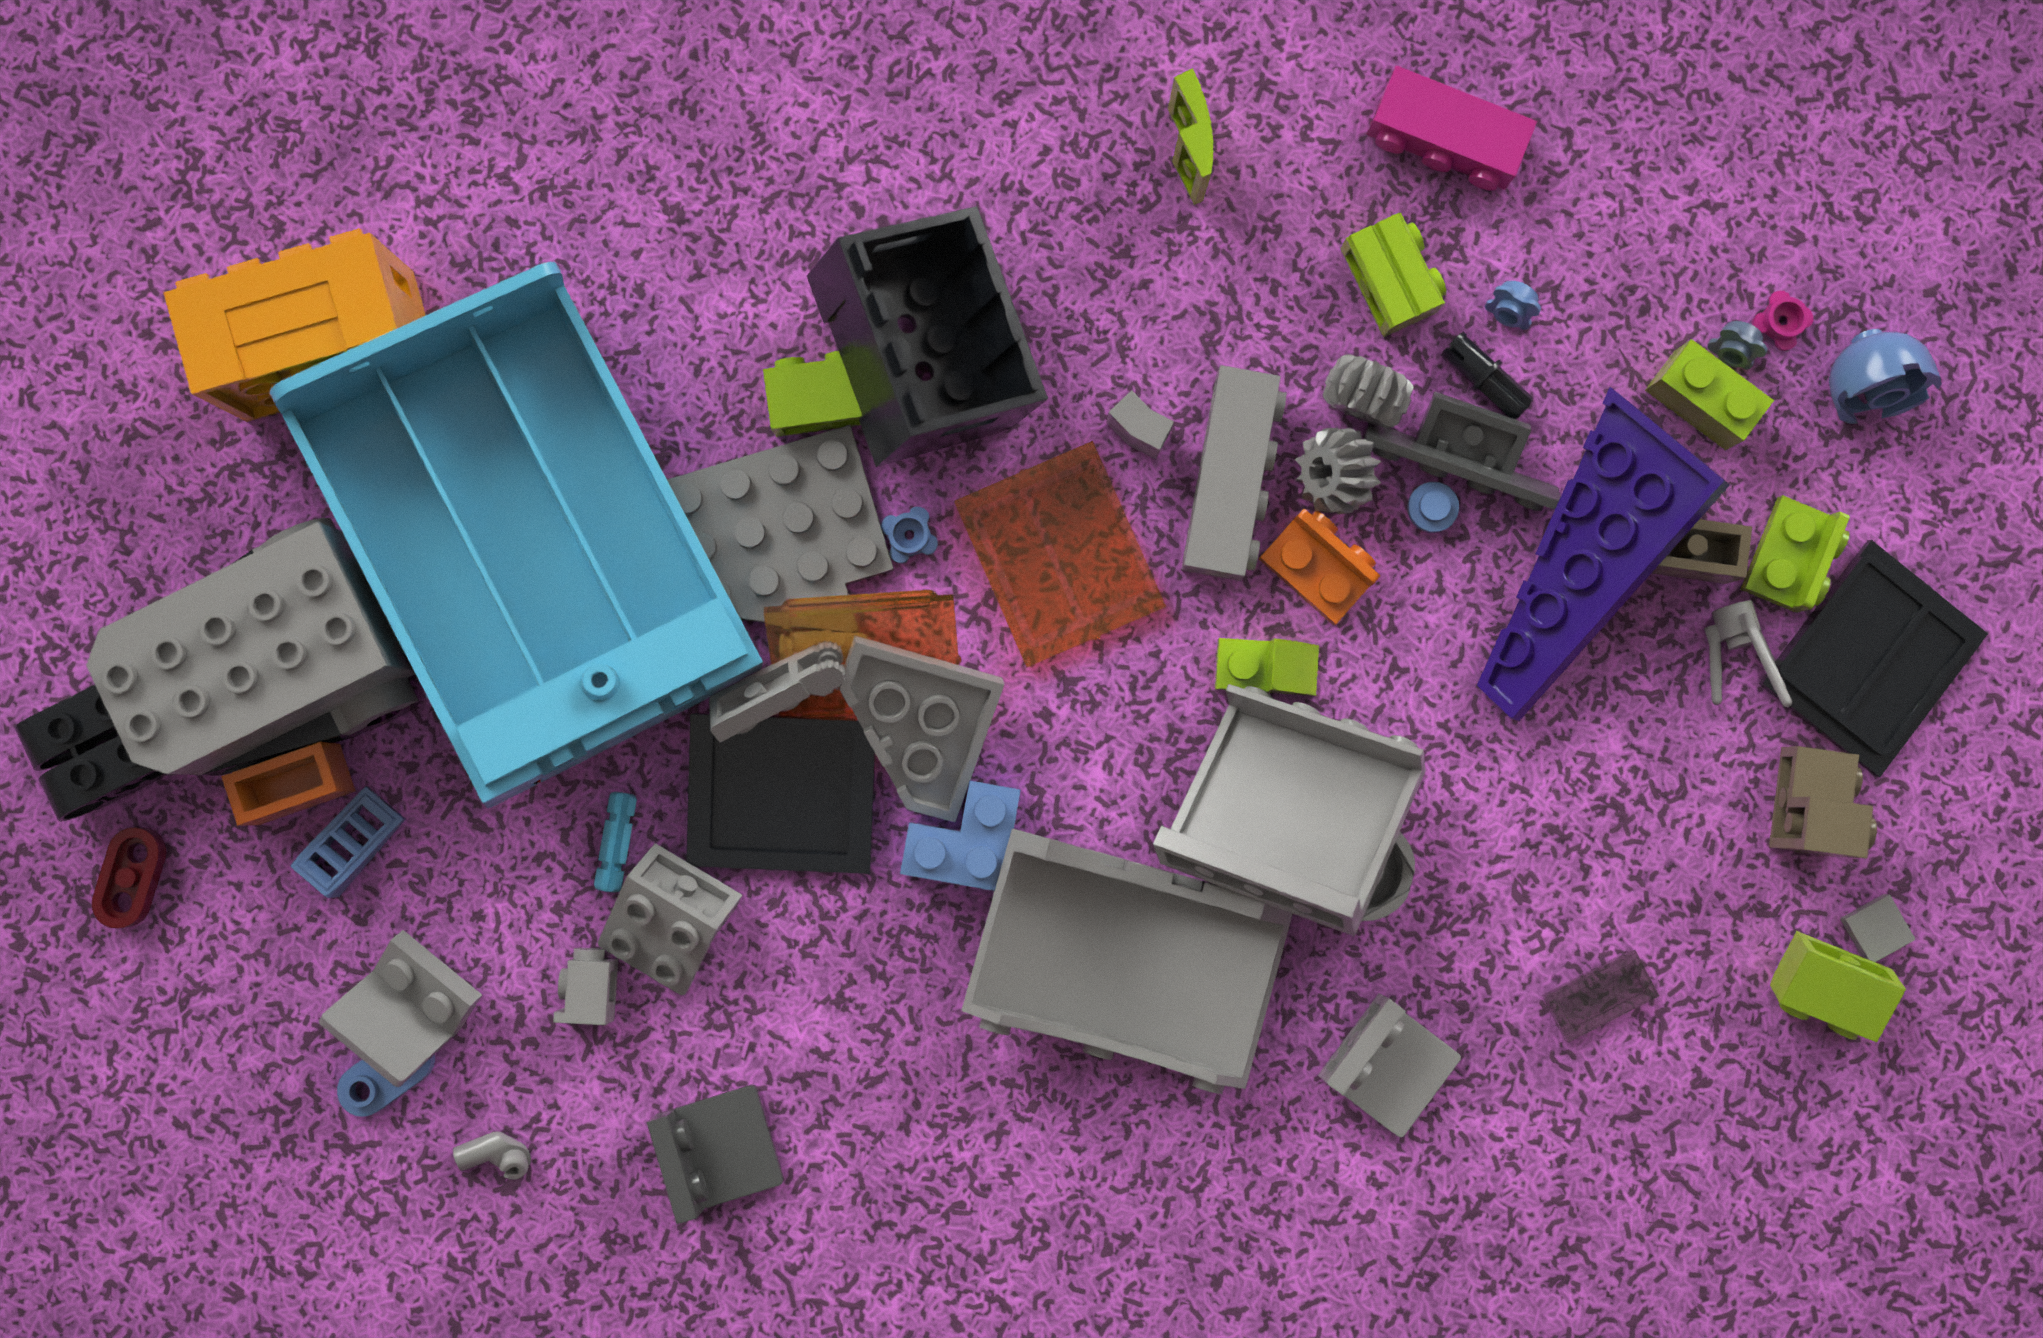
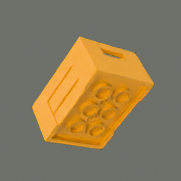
(286, 316)

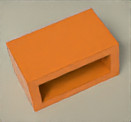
(288, 784)

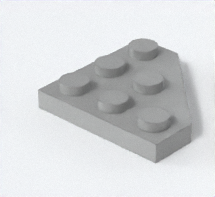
(921, 721)

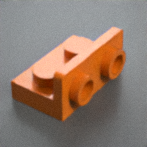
(1320, 565)

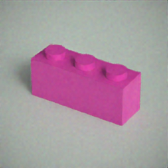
(1451, 129)

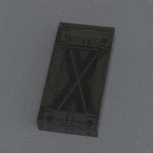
(1600, 995)

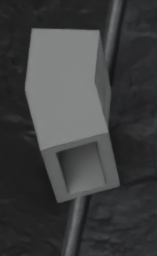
(1139, 425)

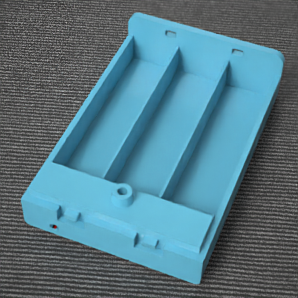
(517, 531)

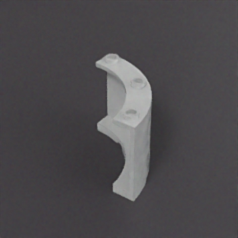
(1126, 960)

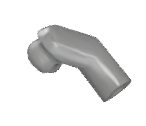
(499, 1150)

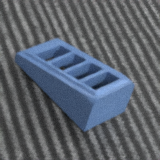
(319, 847)

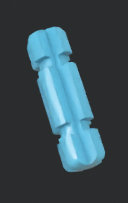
(615, 842)

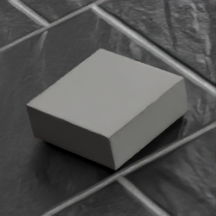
(1877, 928)

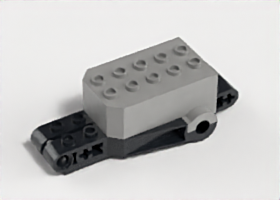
(226, 675)

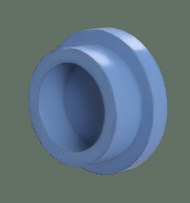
(1433, 507)

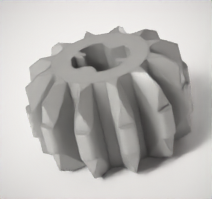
(1368, 391)
(1337, 470)

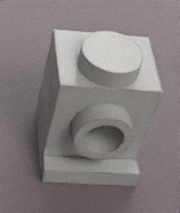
(588, 988)

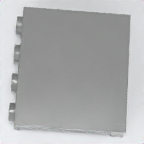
(1294, 808)

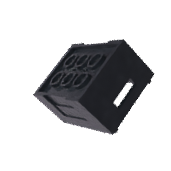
(964, 332)

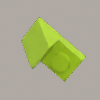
(1271, 665)

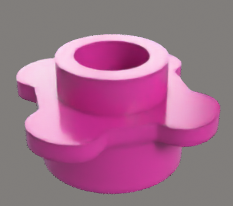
(1794, 311)

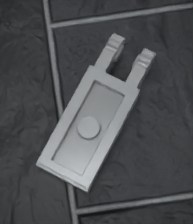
(776, 689)

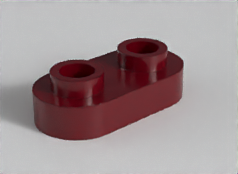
(125, 874)

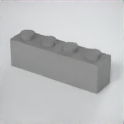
(1231, 473)

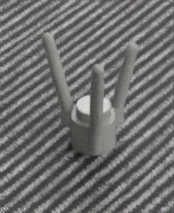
(1740, 628)

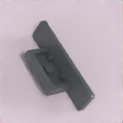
(1468, 444)

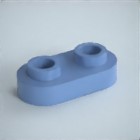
(381, 1090)

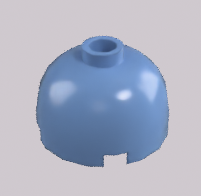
(1885, 367)

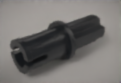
(1487, 376)

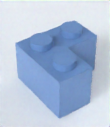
(969, 855)

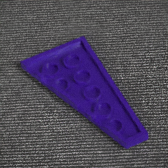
(1607, 535)

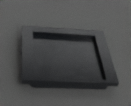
(1875, 657)
(781, 796)

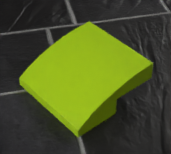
(1195, 139)

